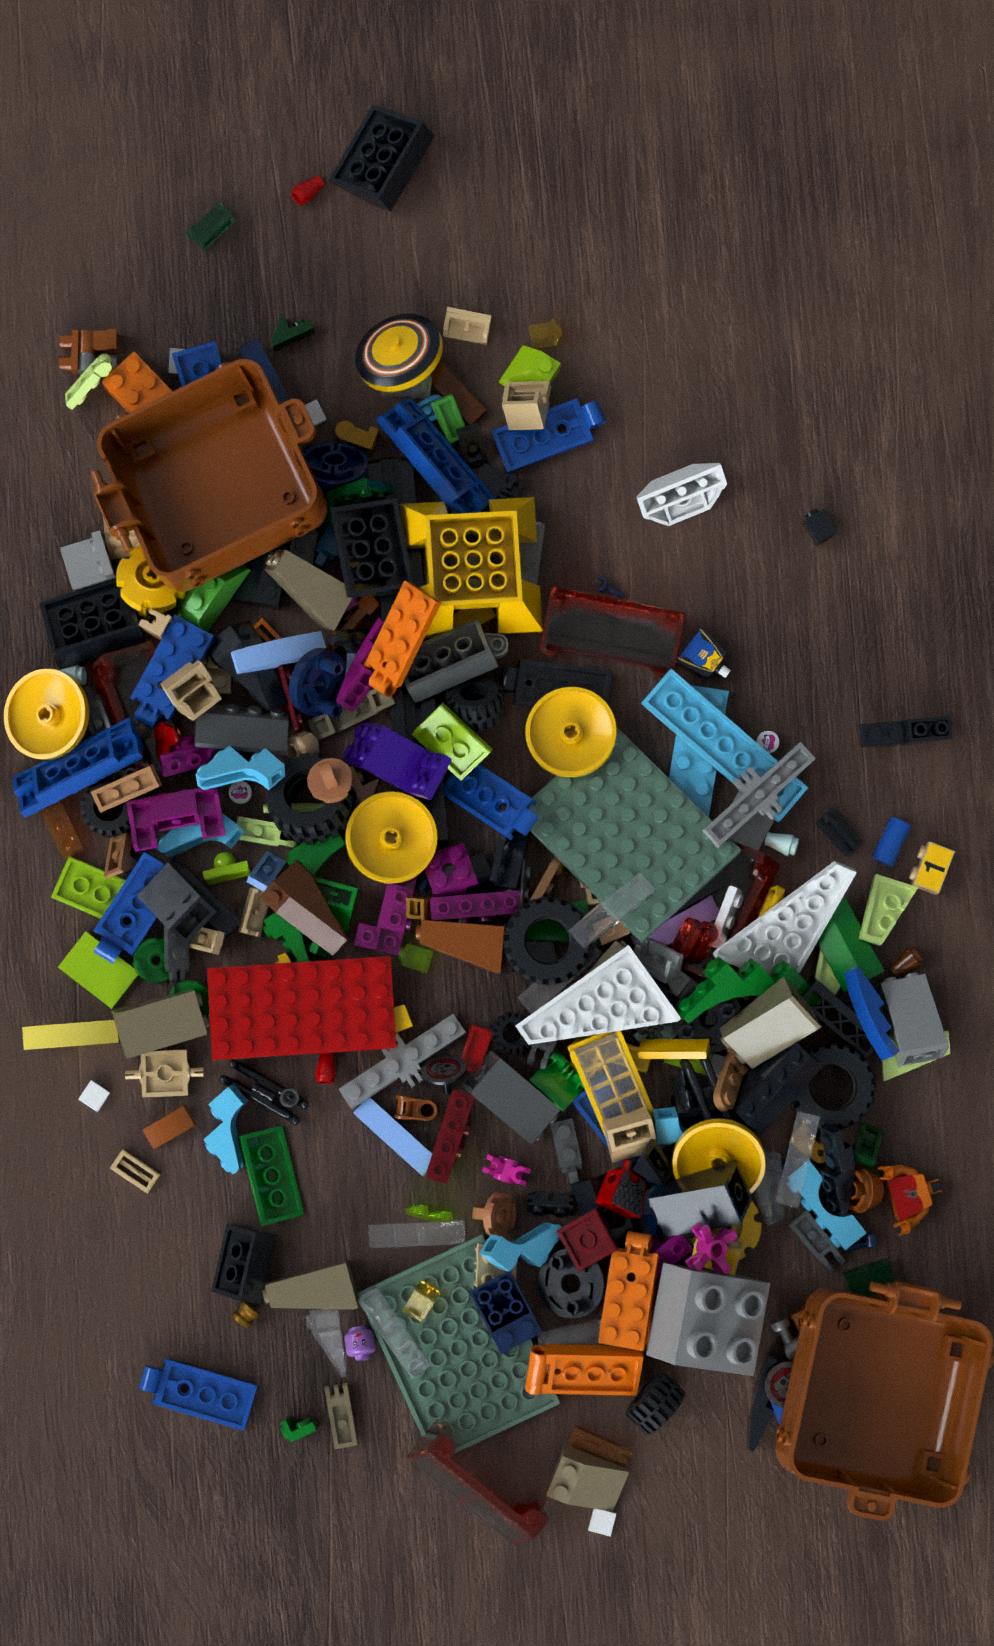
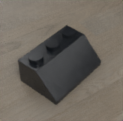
(586, 1194)
(243, 1264)

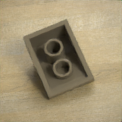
(586, 1480)

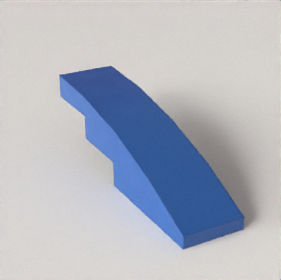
(867, 1005)

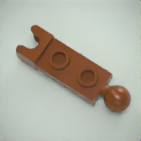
(366, 608)

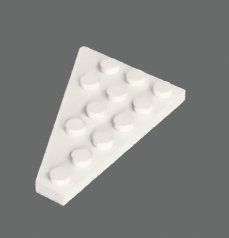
(792, 925)
(606, 1000)

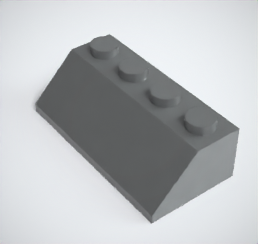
(449, 661)
(243, 729)

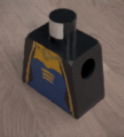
(703, 656)

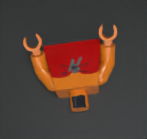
(908, 1195)

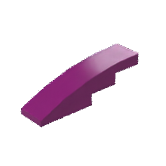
(357, 678)

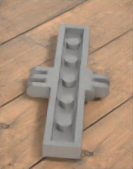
(758, 794)
(402, 1061)

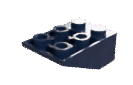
(505, 1311)

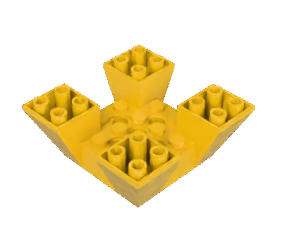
(499, 534)

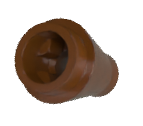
(908, 961)

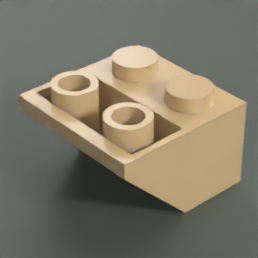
(628, 1134)

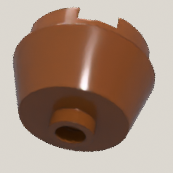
(867, 1190)

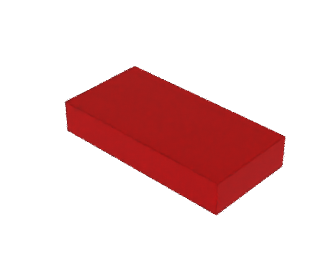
(476, 1048)

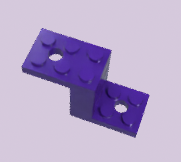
(396, 760)

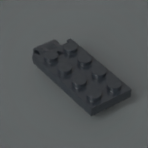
(549, 677)

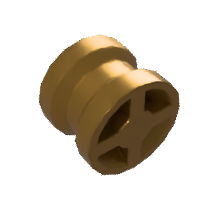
(245, 1314)

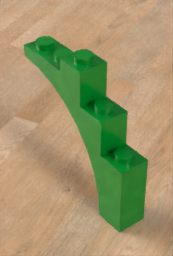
(313, 858)
(726, 984)

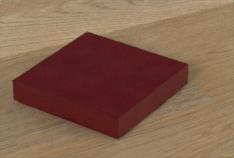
(587, 1240)

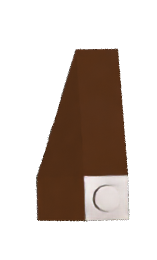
(301, 903)

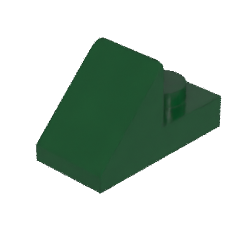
(284, 336)
(867, 1144)

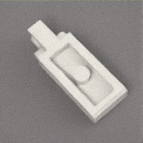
(725, 918)

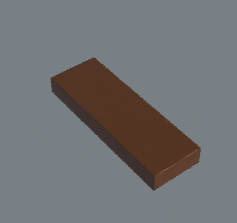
(447, 383)

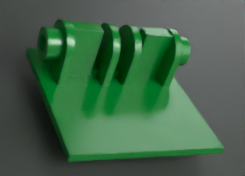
(559, 1081)

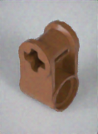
(414, 1108)

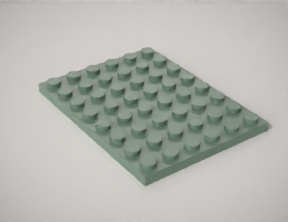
(628, 823)
(469, 1380)

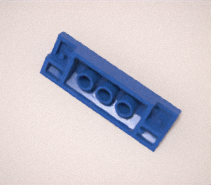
(435, 458)
(79, 768)

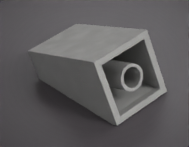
(913, 1019)

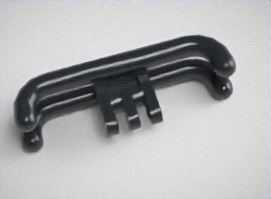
(263, 1091)
(705, 1093)

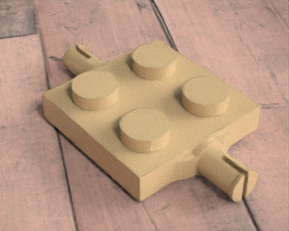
(164, 1073)

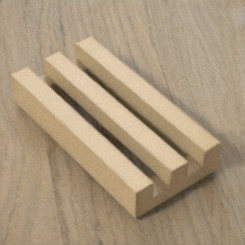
(156, 1175)

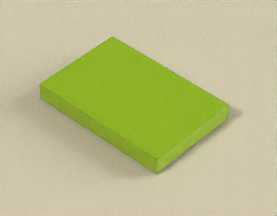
(448, 735)
(86, 887)
(96, 974)

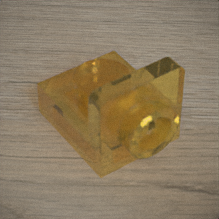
(544, 334)
(421, 1301)

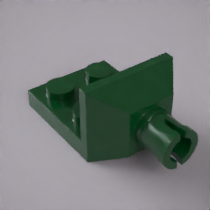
(353, 493)

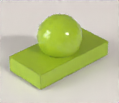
(226, 869)

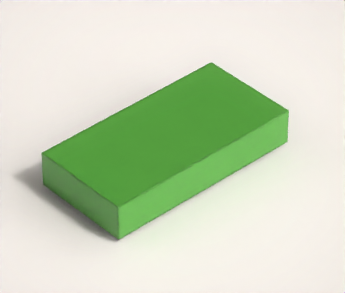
(448, 417)

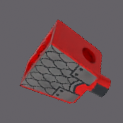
(623, 1192)

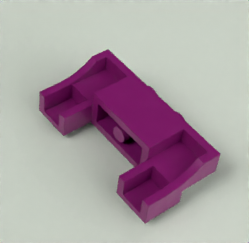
(172, 812)
(392, 920)

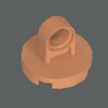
(330, 780)
(497, 1214)

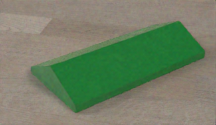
(843, 947)
(271, 1175)

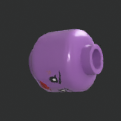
(359, 1343)

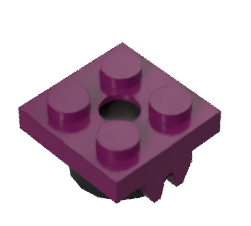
(450, 871)

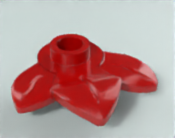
(165, 737)

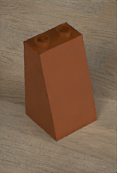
(467, 942)

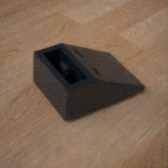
(177, 903)

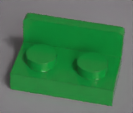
(302, 1428)

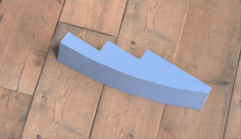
(276, 652)
(394, 1135)

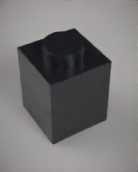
(819, 526)

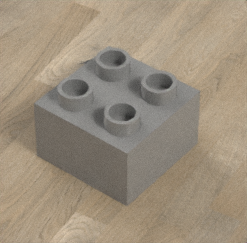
(708, 1319)

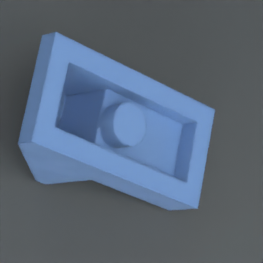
(266, 871)

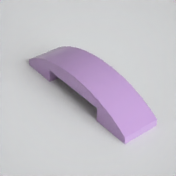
(702, 910)

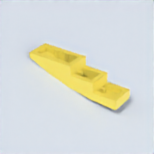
(70, 1034)

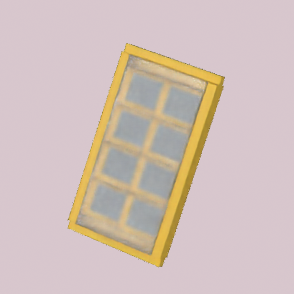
(609, 1075)

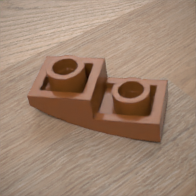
(169, 1126)

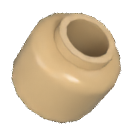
(302, 743)

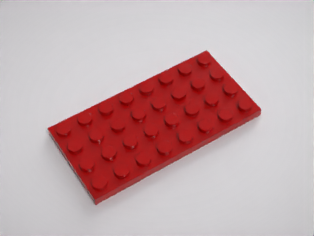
(301, 1008)

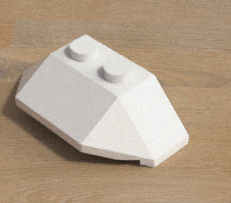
(682, 493)

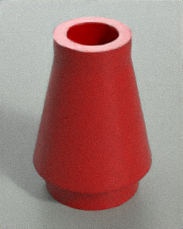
(307, 190)
(325, 1069)

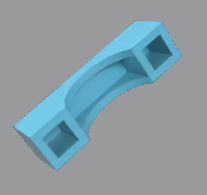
(845, 1229)

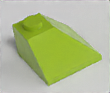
(531, 366)

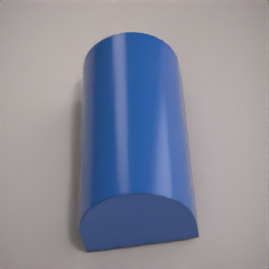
(891, 841)

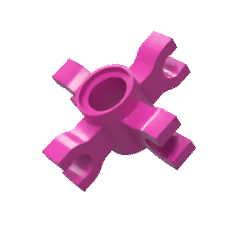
(506, 1170)
(711, 1249)

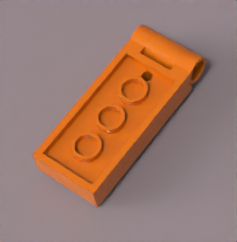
(583, 1370)

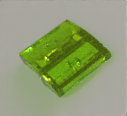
(423, 1212)

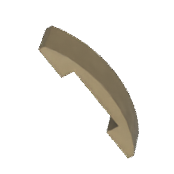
(371, 705)

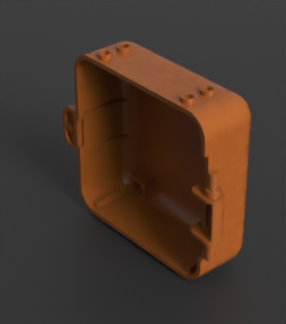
(210, 475)
(885, 1396)

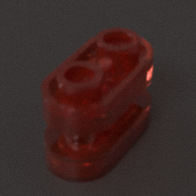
(695, 939)

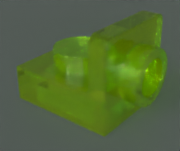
(415, 957)

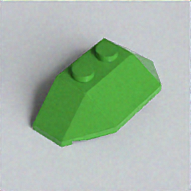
(206, 602)

